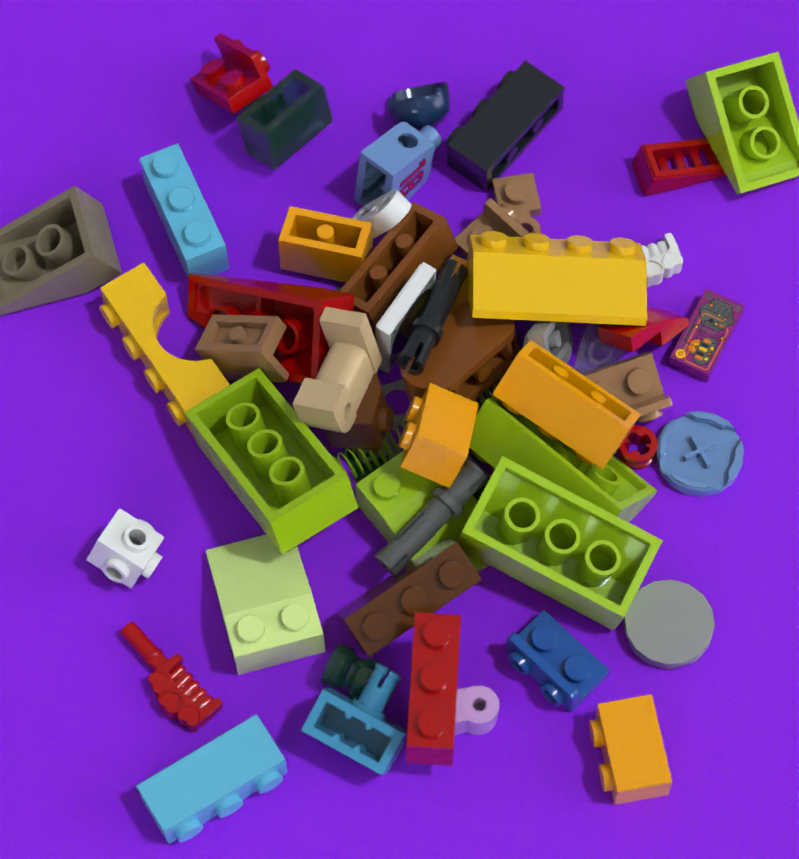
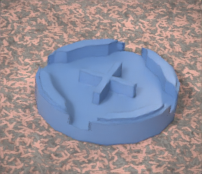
(699, 454)

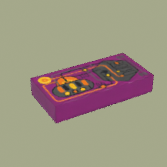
(706, 335)

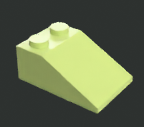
(265, 603)

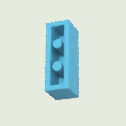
(184, 212)
(213, 780)

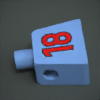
(396, 161)

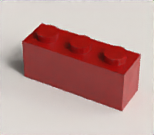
(433, 689)

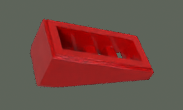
(655, 175)

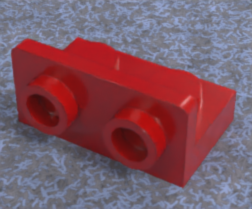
(235, 77)

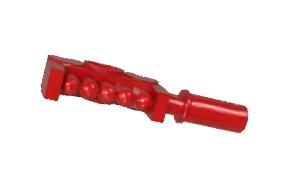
(173, 686)

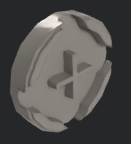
(669, 624)

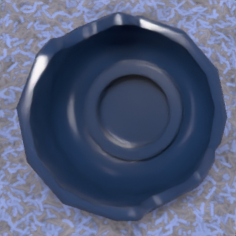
(420, 105)

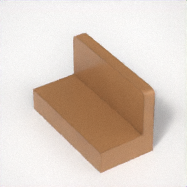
(243, 344)

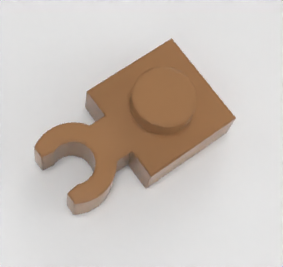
(520, 195)

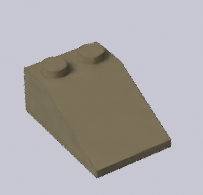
(56, 252)

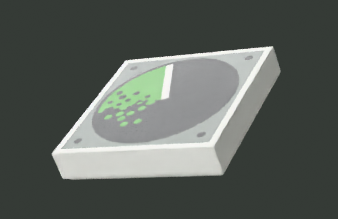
(393, 327)

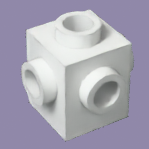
(127, 549)

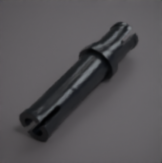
(427, 329)

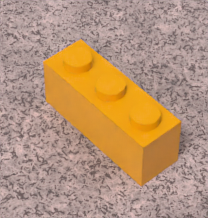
(565, 404)

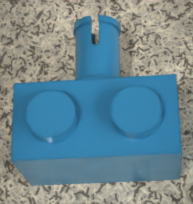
(359, 724)

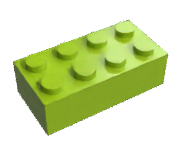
(271, 460)

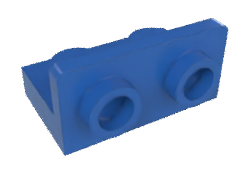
(556, 661)

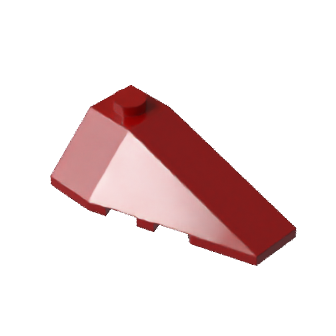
(298, 306)

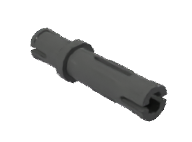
(426, 523)

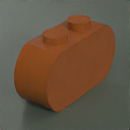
(468, 357)

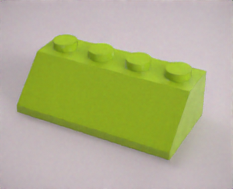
(514, 436)
(559, 543)

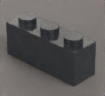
(504, 125)

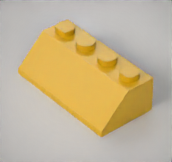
(557, 279)

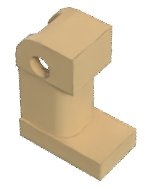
(345, 374)

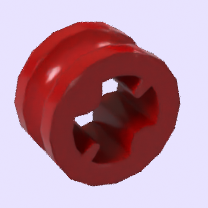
(634, 459)

